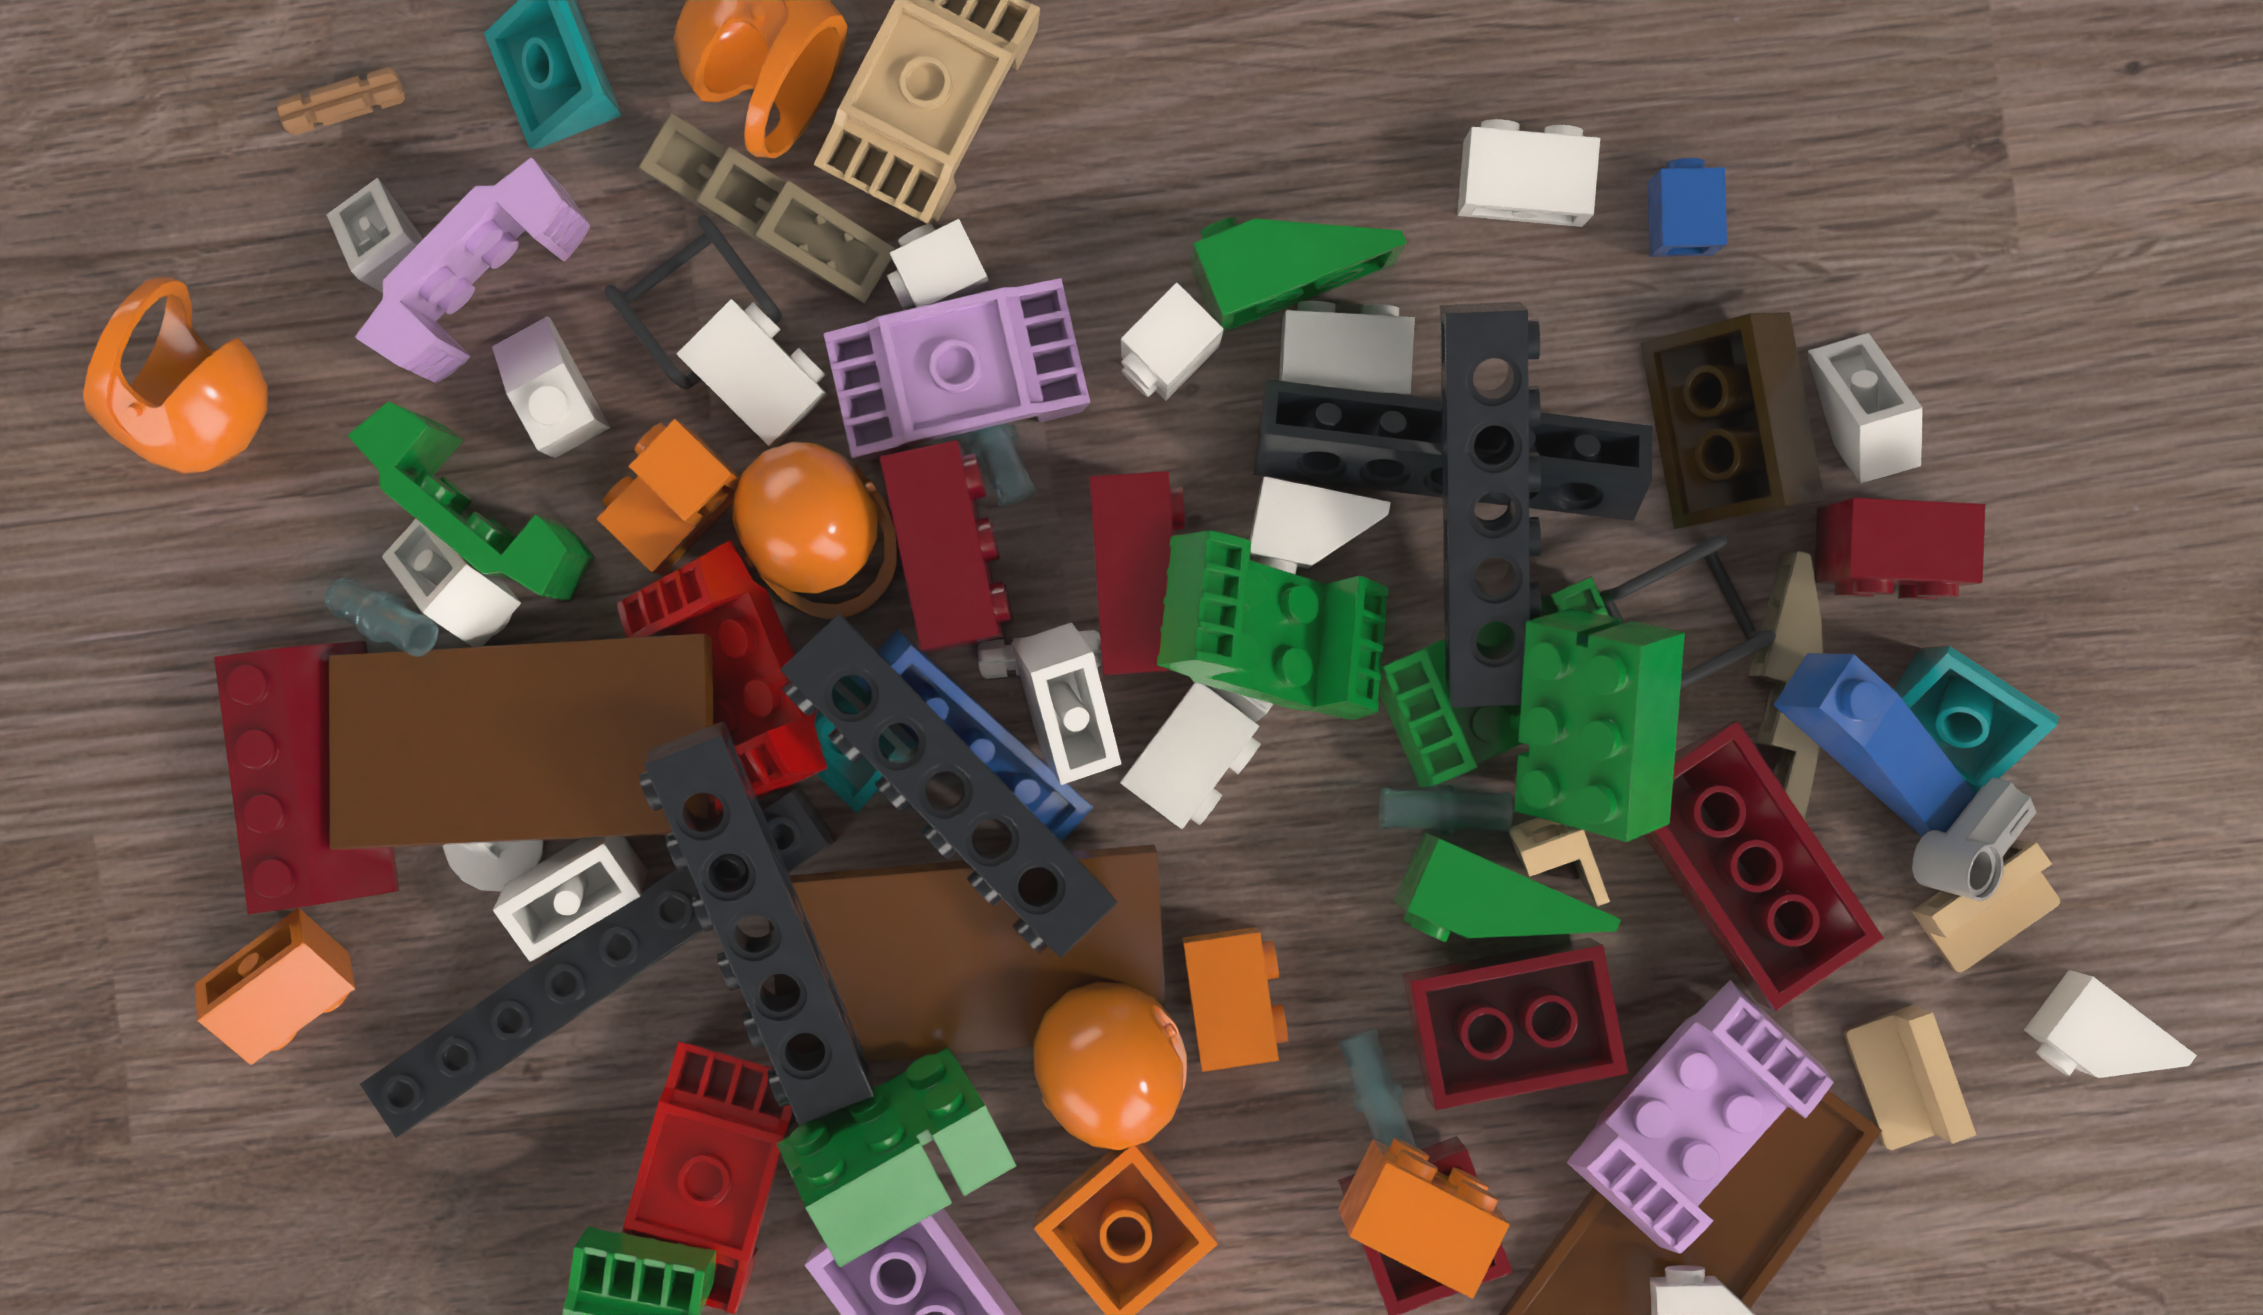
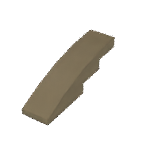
(766, 208)
(1797, 623)

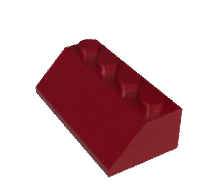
(280, 781)
(1757, 871)

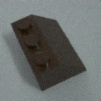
(1732, 419)

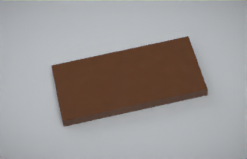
(510, 740)
(943, 968)
(1757, 1213)

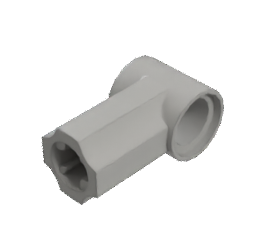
(1970, 853)

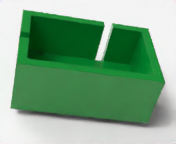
(1599, 723)
(866, 1162)

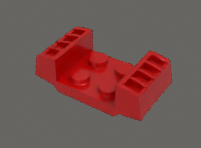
(748, 650)
(711, 1164)

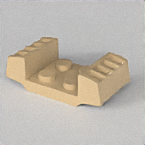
(925, 98)

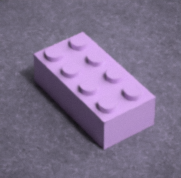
(913, 1273)

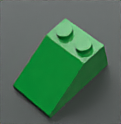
(1275, 264)
(1479, 899)

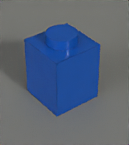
(1687, 209)

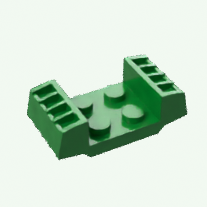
(410, 452)
(1271, 629)
(1448, 739)
(637, 1276)

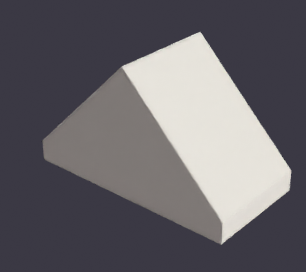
(373, 233)

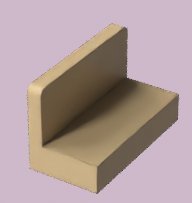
(1549, 844)
(1972, 929)
(1908, 1078)

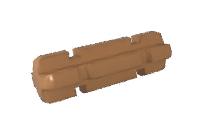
(341, 101)

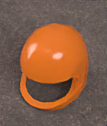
(772, 46)
(188, 402)
(812, 525)
(1110, 1064)

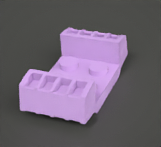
(455, 254)
(957, 368)
(1696, 1115)

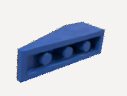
(1875, 739)
(1007, 756)

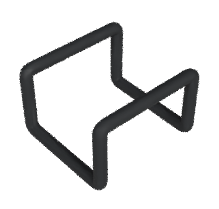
(622, 300)
(1706, 549)

